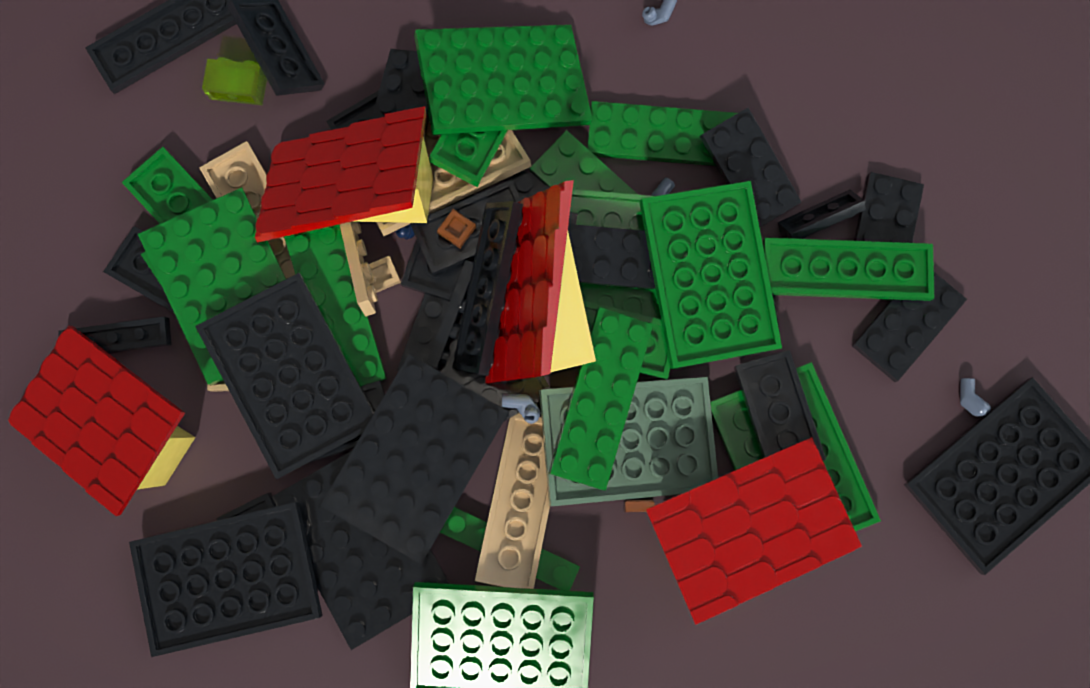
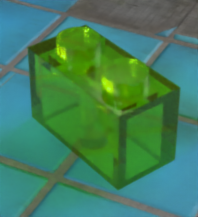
(234, 81)

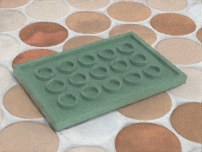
(662, 448)

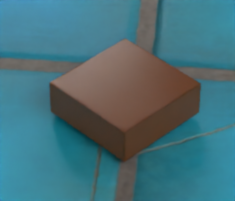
(456, 228)
(637, 505)

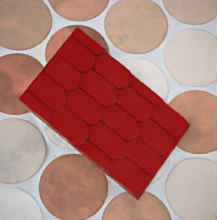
(347, 175)
(544, 307)
(100, 422)
(753, 529)

